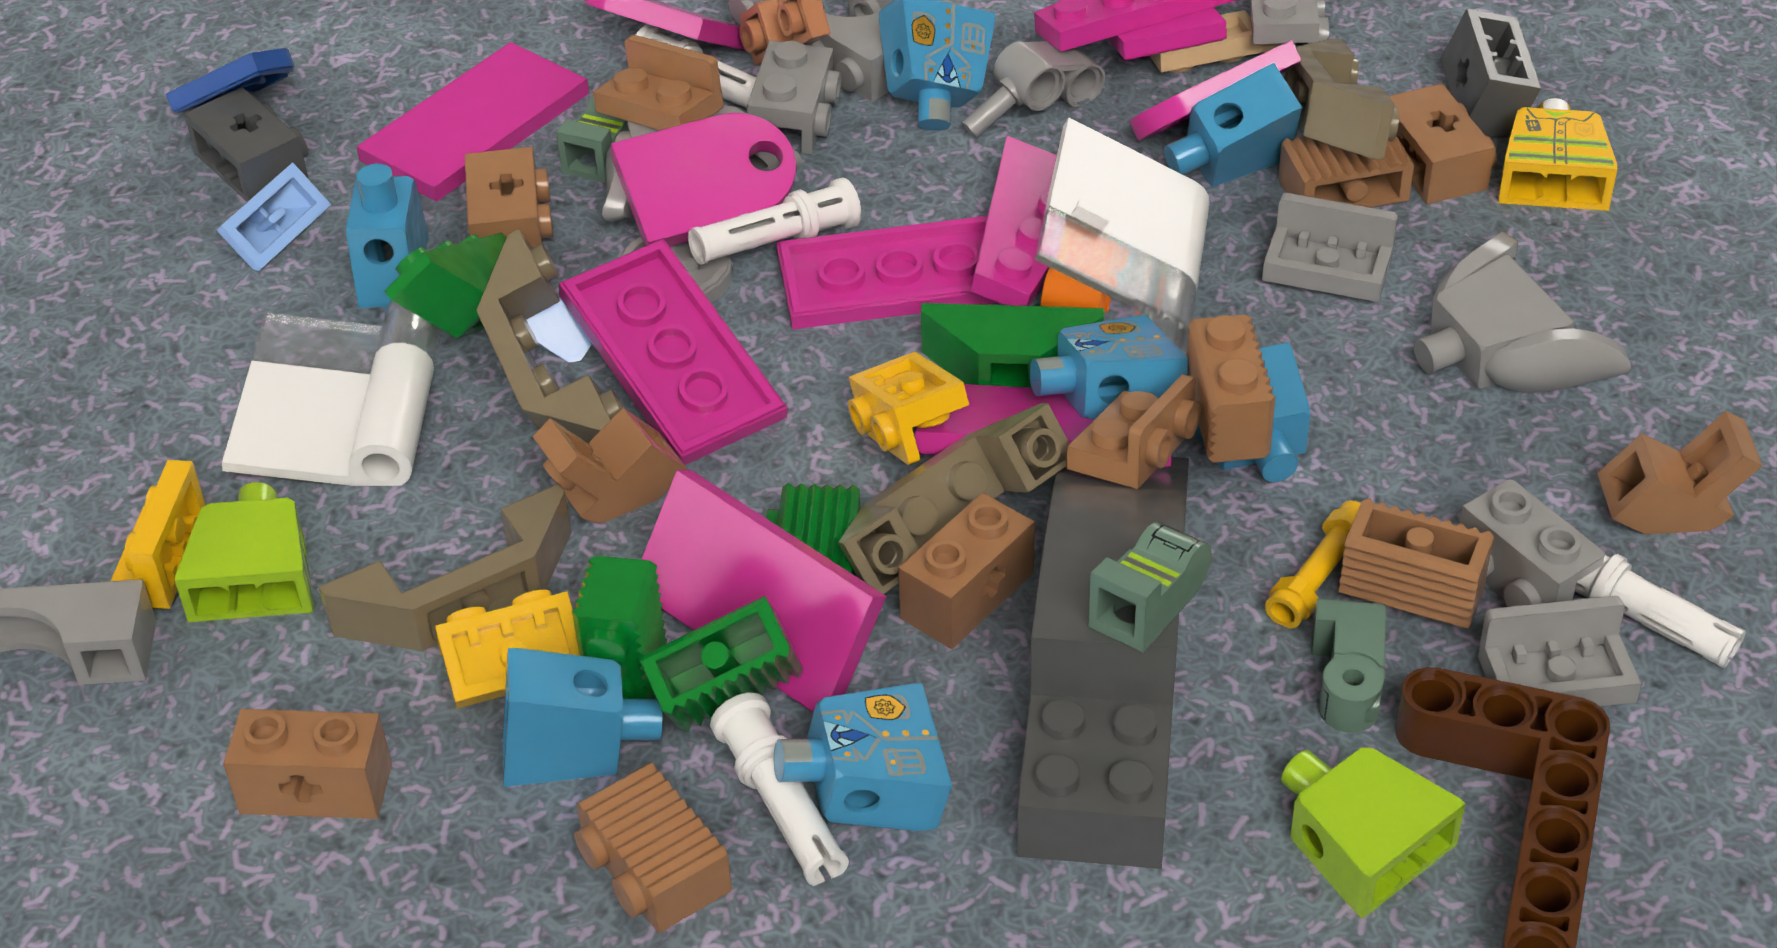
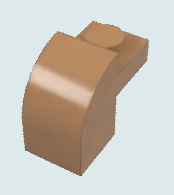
(612, 473)
(1681, 490)

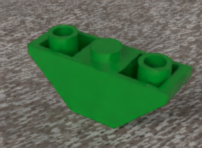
(447, 282)
(996, 341)

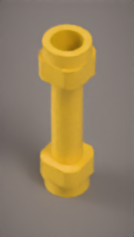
(1295, 596)

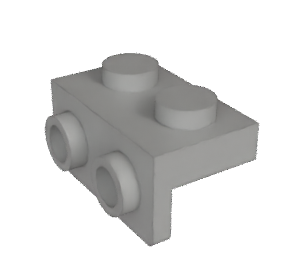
(1288, 20)
(796, 89)
(1331, 247)
(1533, 549)
(1561, 649)

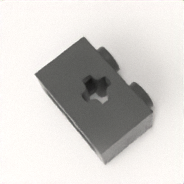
(1490, 70)
(244, 141)

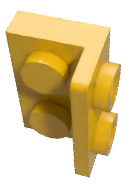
(900, 397)
(162, 533)
(478, 641)

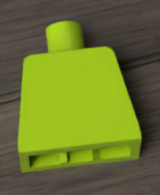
(245, 559)
(1369, 823)

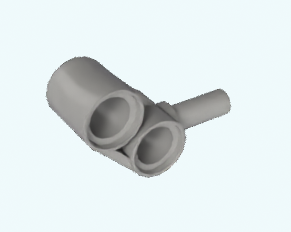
(1037, 77)

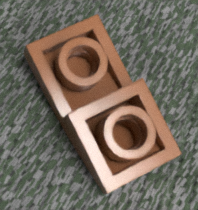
(782, 21)

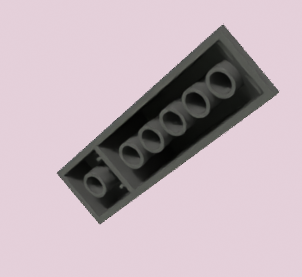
(1096, 705)

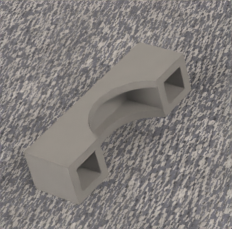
(855, 50)
(94, 627)

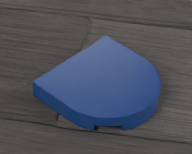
(251, 72)

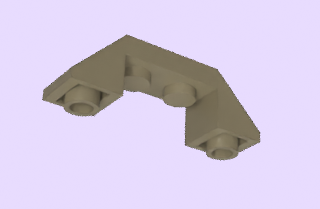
(1335, 107)
(514, 293)
(999, 458)
(374, 610)

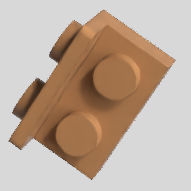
(661, 86)
(1136, 434)

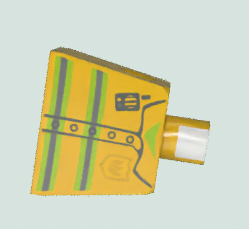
(1558, 159)

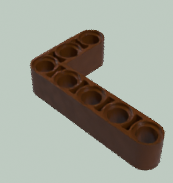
(1533, 736)

